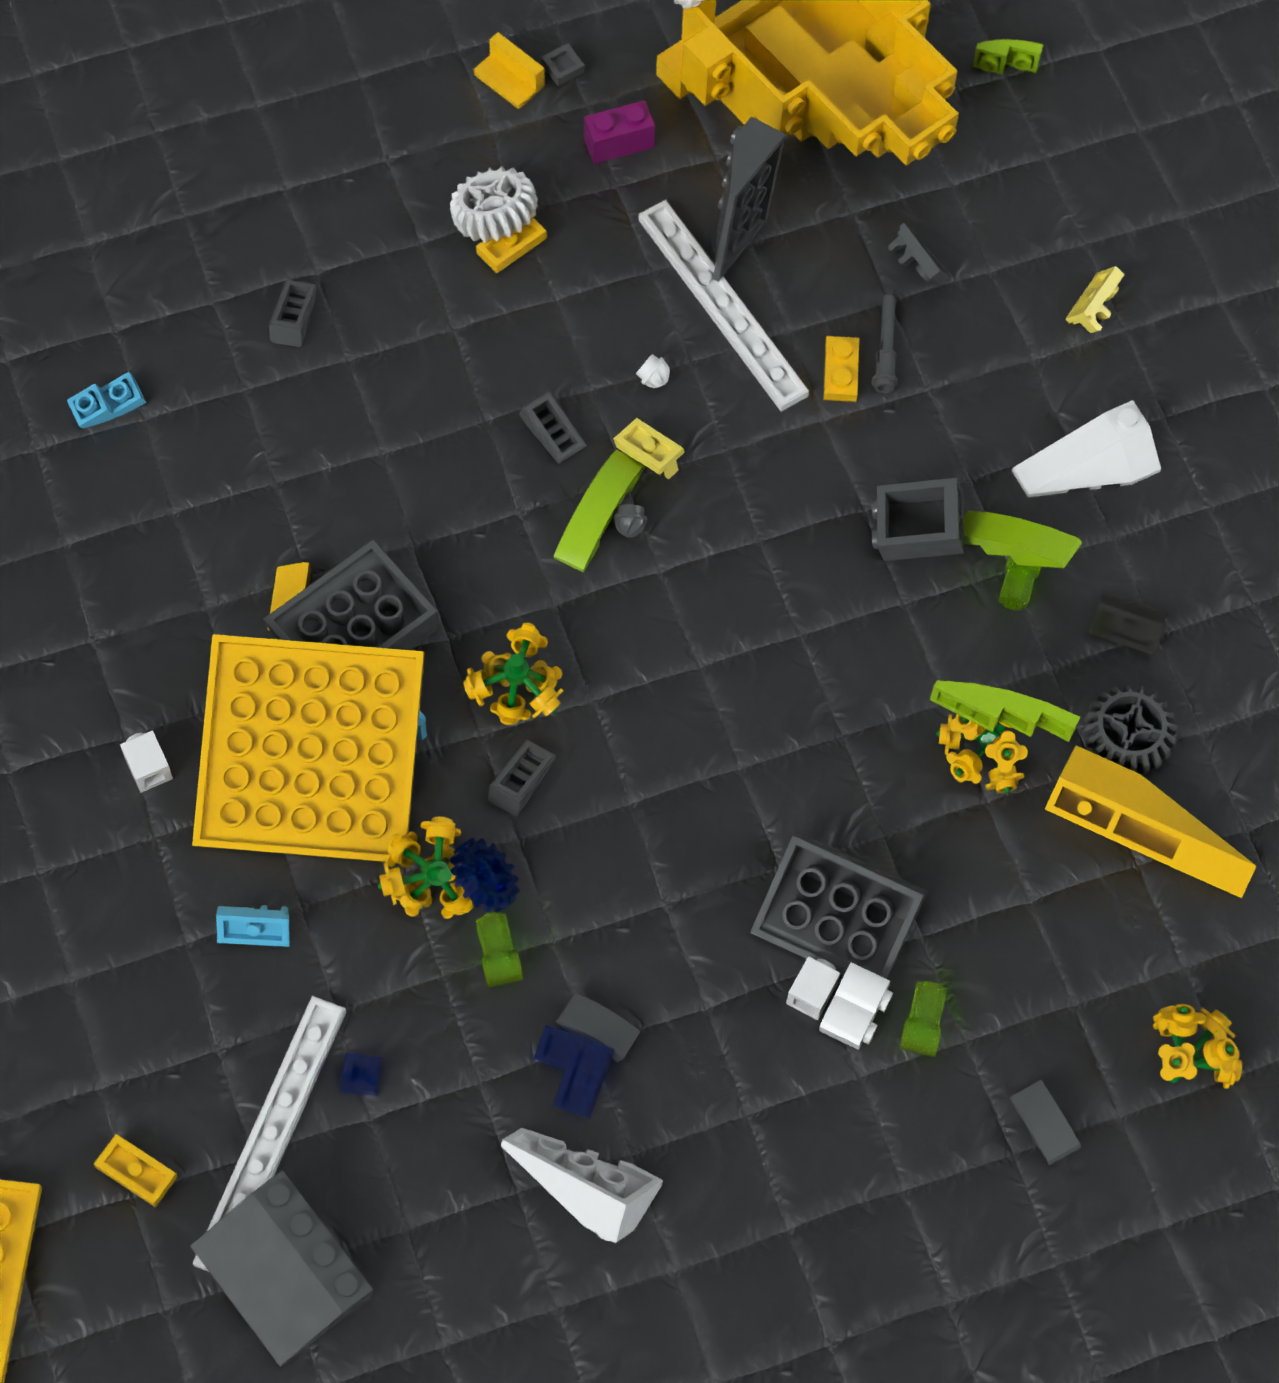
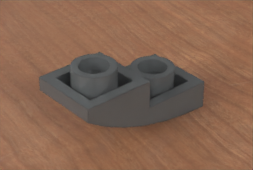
(598, 1024)
(1045, 1122)

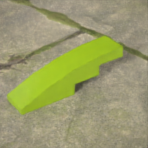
(1020, 539)
(990, 705)

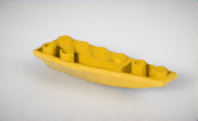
(1145, 819)

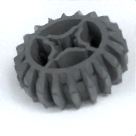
(1157, 734)

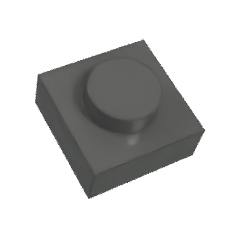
(563, 64)

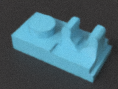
(253, 926)

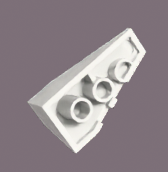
(1102, 452)
(595, 1192)

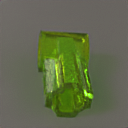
(1018, 585)
(499, 958)
(922, 1028)

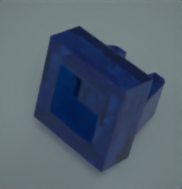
(361, 1074)

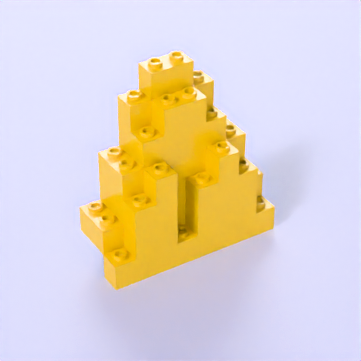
(821, 70)

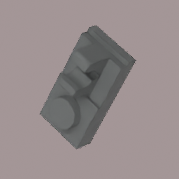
(917, 250)

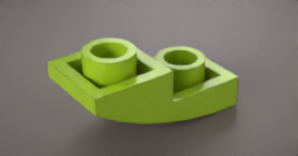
(996, 54)

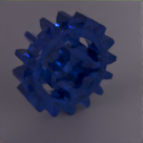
(484, 875)

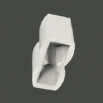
(855, 1006)

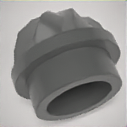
(630, 520)

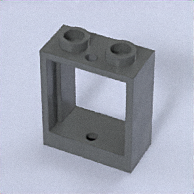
(922, 545)

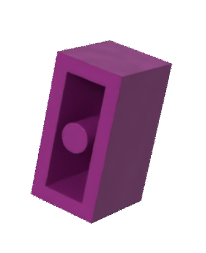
(619, 132)

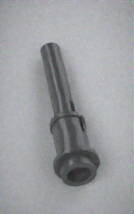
(884, 377)

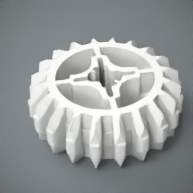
(493, 204)

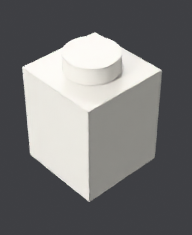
(146, 761)
(813, 987)

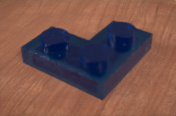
(584, 1068)

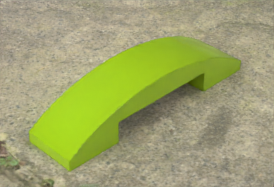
(597, 509)

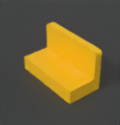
(511, 72)

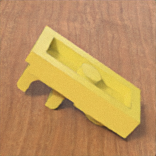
(1091, 302)
(649, 448)

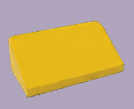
(289, 582)

